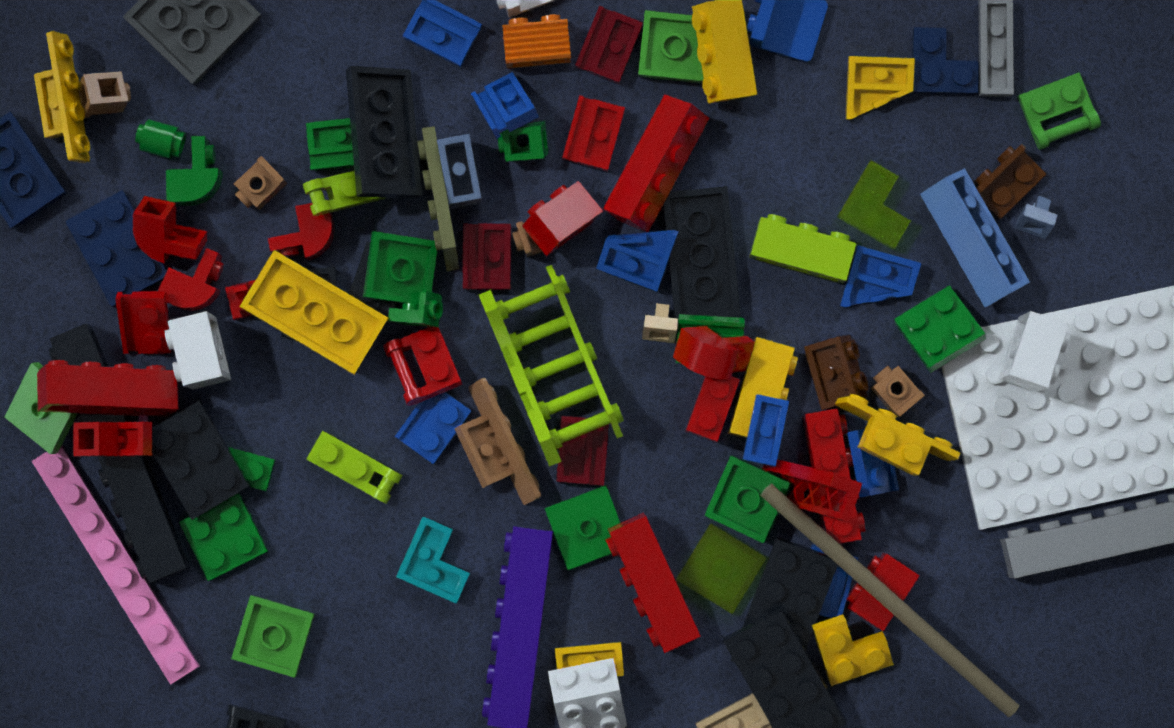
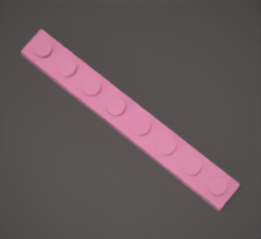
(116, 564)

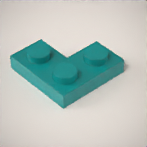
(423, 563)

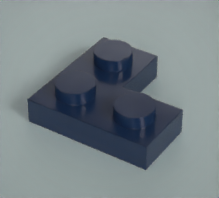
(936, 74)

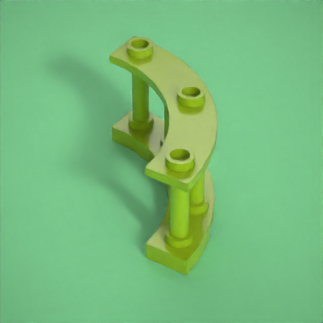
(526, 378)

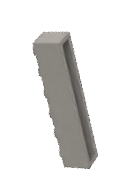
(1089, 538)

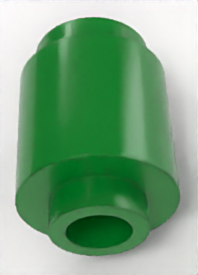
(160, 139)

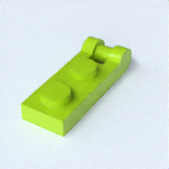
(340, 190)
(353, 466)

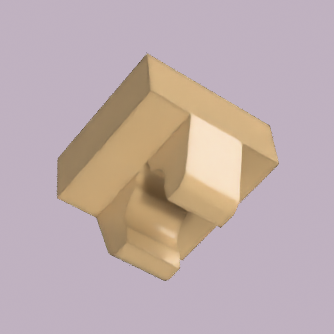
(660, 327)

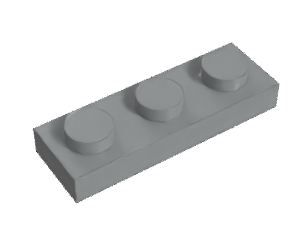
(996, 48)

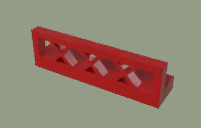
(819, 483)

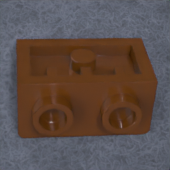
(1009, 181)
(836, 370)

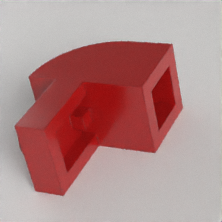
(159, 234)
(314, 235)
(194, 292)
(711, 354)
(112, 439)

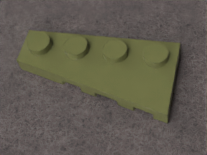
(439, 206)

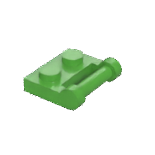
(1056, 100)

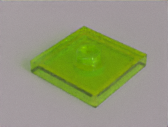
(721, 568)

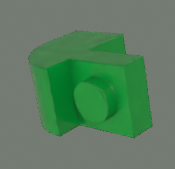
(197, 184)

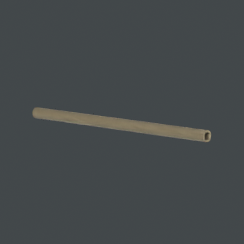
(889, 600)

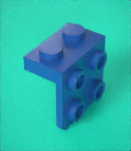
(787, 27)

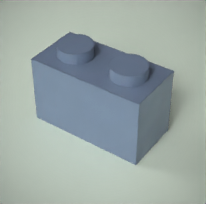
(459, 171)

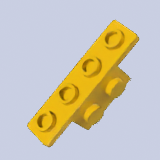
(60, 100)
(893, 441)

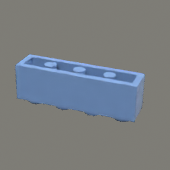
(974, 237)

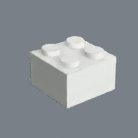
(197, 350)
(1035, 351)

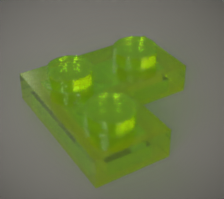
(866, 210)

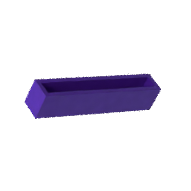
(519, 628)

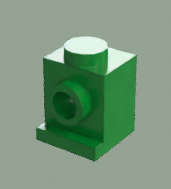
(537, 145)

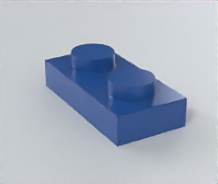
(765, 430)

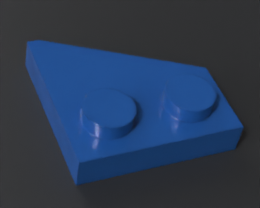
(638, 256)
(878, 277)

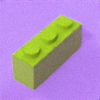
(803, 248)

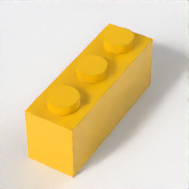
(724, 50)
(764, 376)

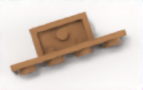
(493, 447)

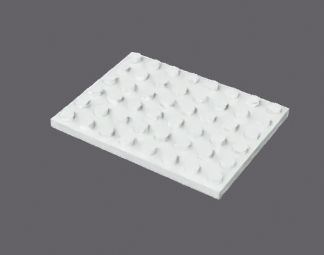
(1087, 437)

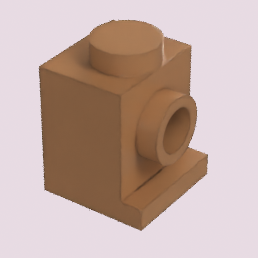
(107, 84)
(271, 184)
(896, 403)

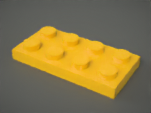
(313, 312)

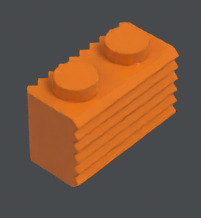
(536, 42)

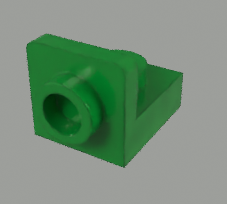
(425, 314)

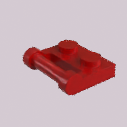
(432, 359)

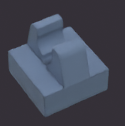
(1036, 218)

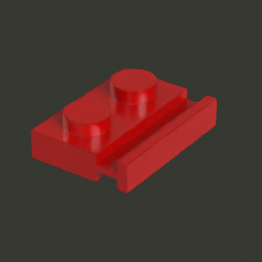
(593, 133)
(143, 321)

